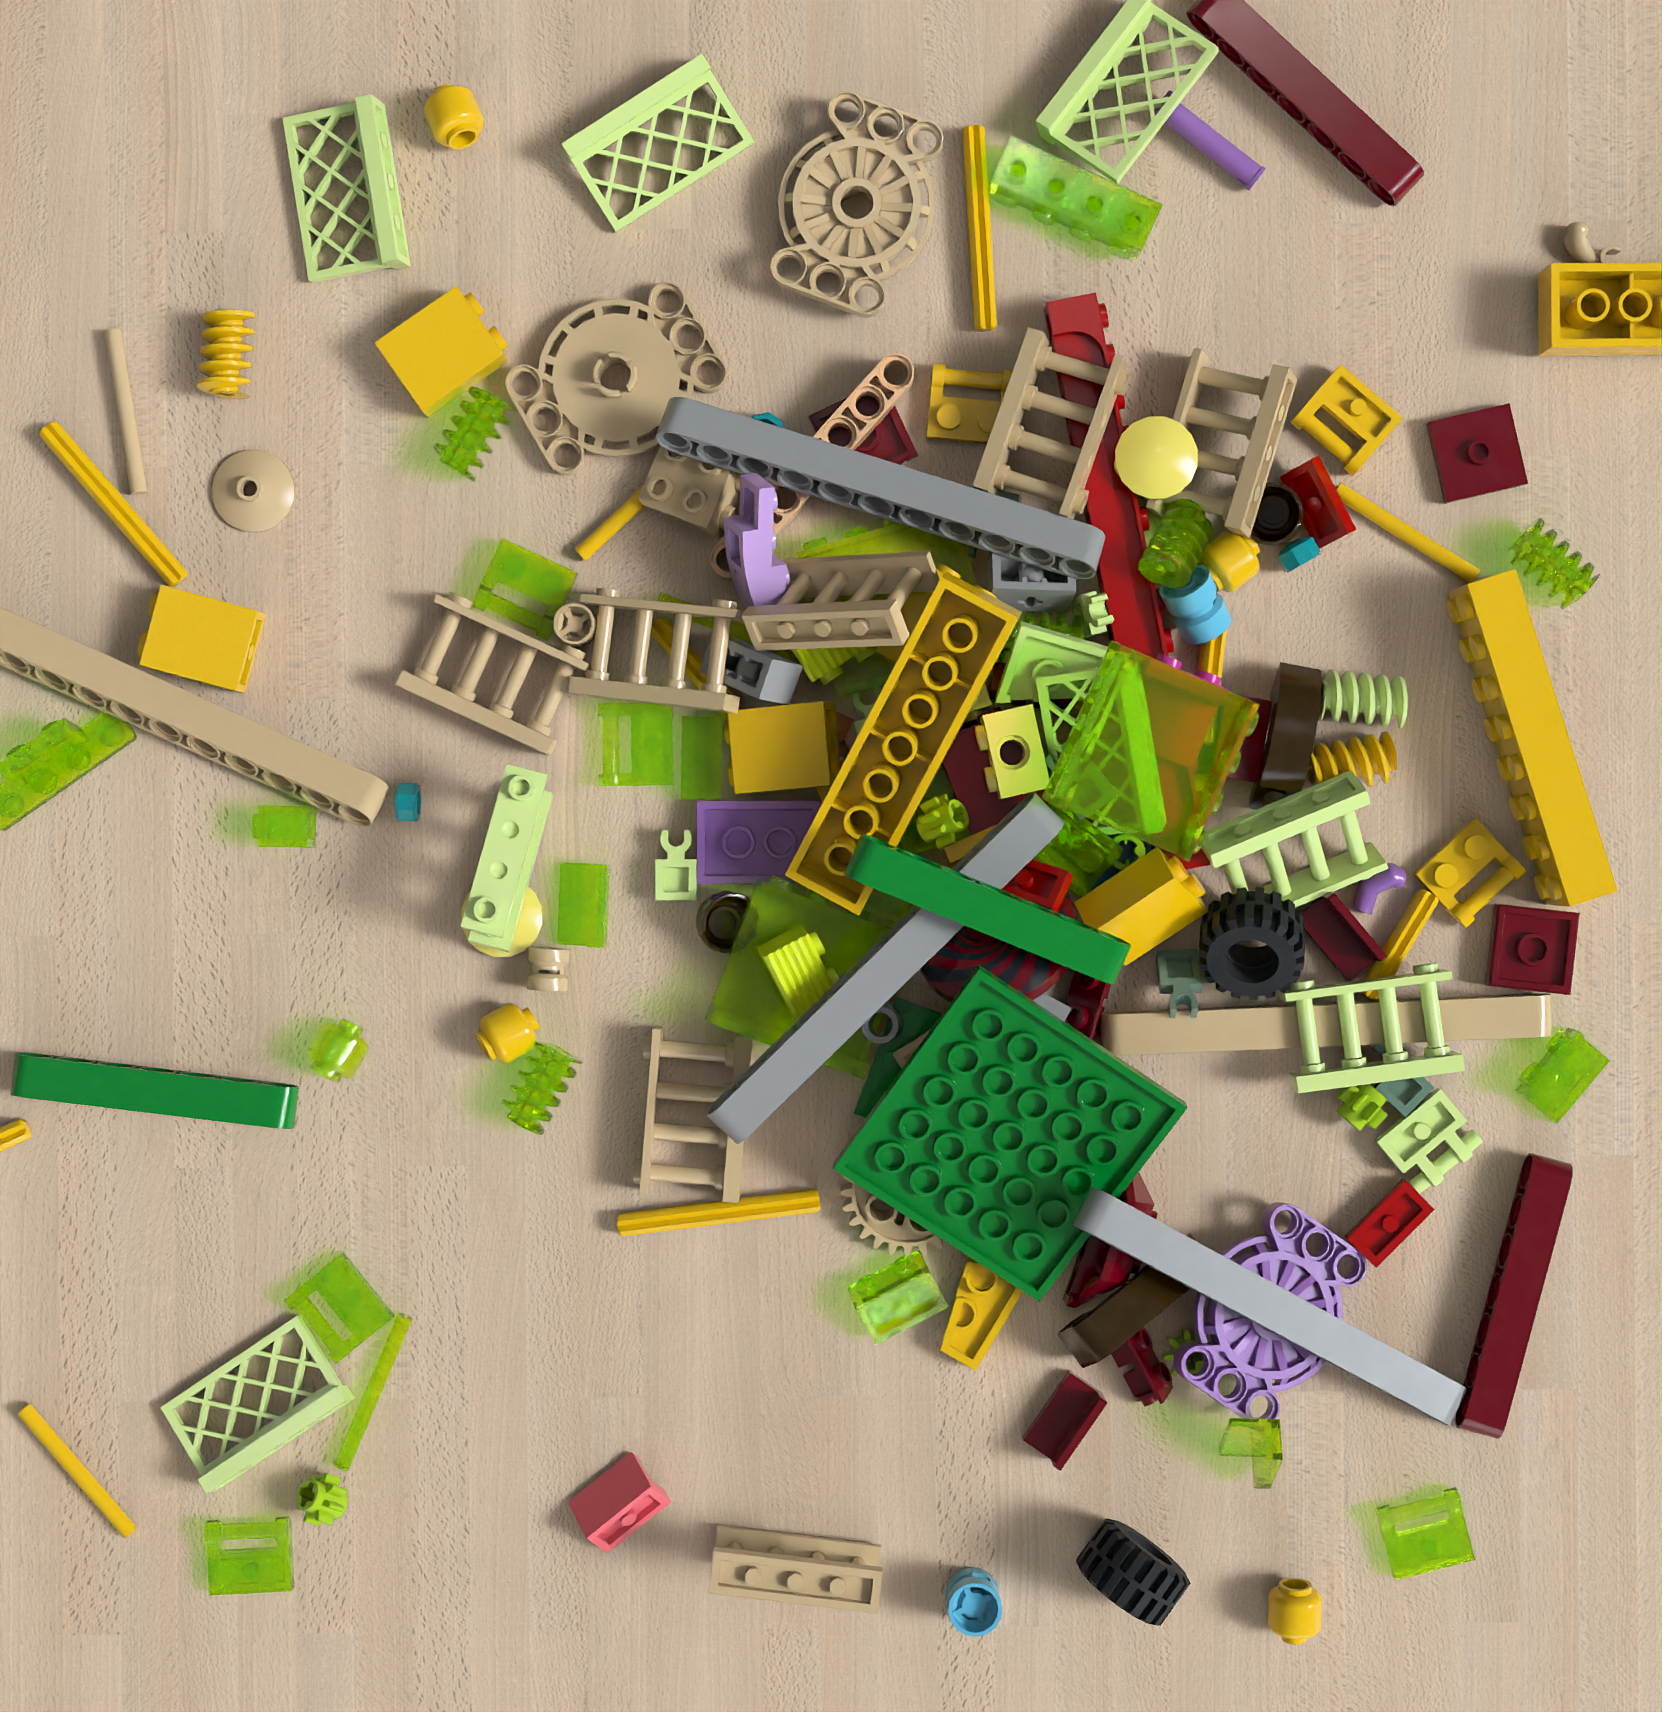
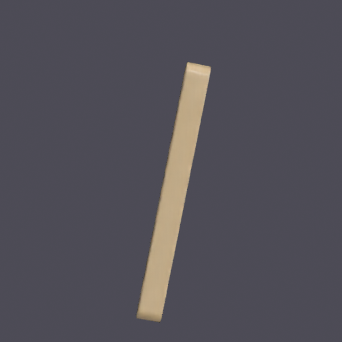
(189, 721)
(1278, 1026)

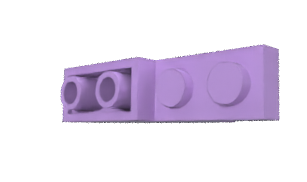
(749, 544)

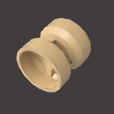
(570, 623)
(548, 959)

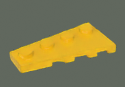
(977, 1313)

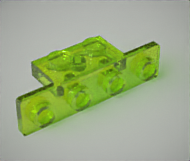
(56, 761)

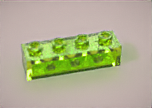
(1073, 198)

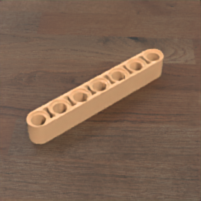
(849, 418)

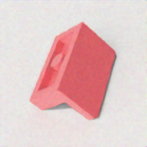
(618, 1503)

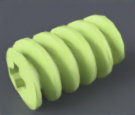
(1364, 697)

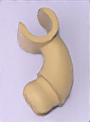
(1579, 247)

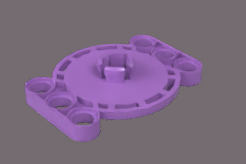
(1251, 1350)

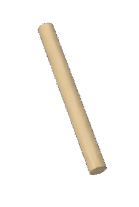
(125, 411)

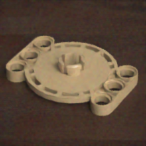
(840, 171)
(588, 350)

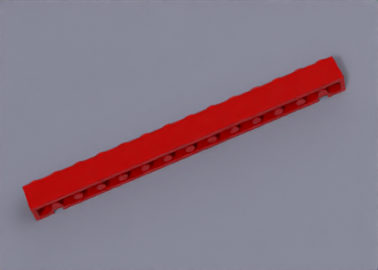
(1077, 332)

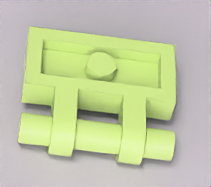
(1423, 1130)

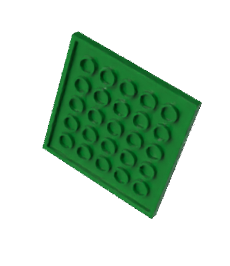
(1007, 1131)

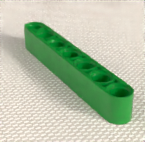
(987, 909)
(154, 1090)

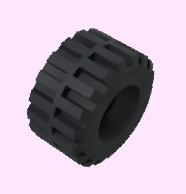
(1252, 969)
(1132, 1572)

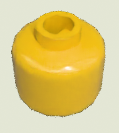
(454, 116)
(1231, 560)
(507, 1033)
(1294, 1610)

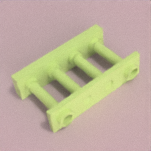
(1292, 816)
(507, 858)
(1395, 1063)

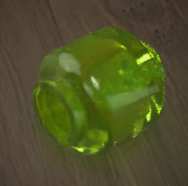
(337, 1050)

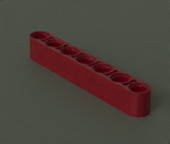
(1308, 97)
(1514, 1295)

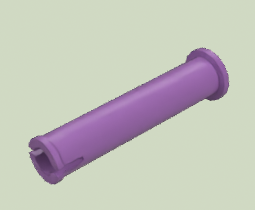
(1213, 145)

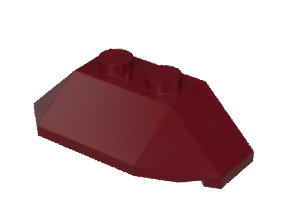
(1102, 1266)

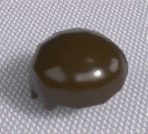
(1278, 515)
(720, 919)

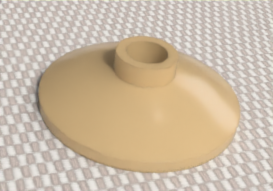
(270, 502)

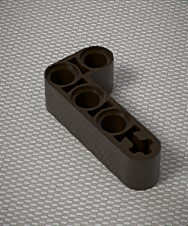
(1120, 1315)

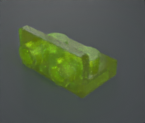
(1080, 850)
(1561, 1074)
(897, 1297)

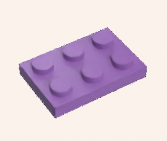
(750, 839)

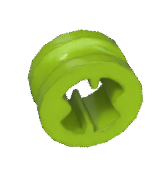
(1138, 850)

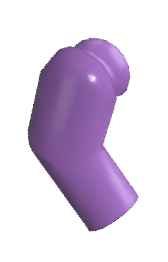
(1380, 882)

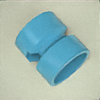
(1197, 608)
(973, 1601)

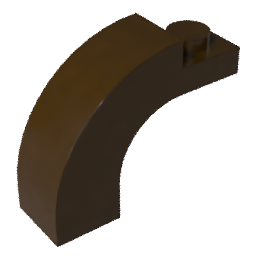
(1289, 735)

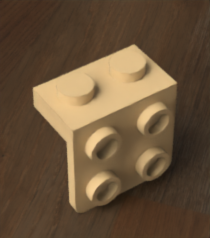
(692, 491)

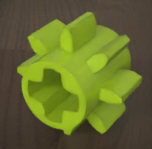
(942, 821)
(1361, 1106)
(1196, 1358)
(322, 1499)

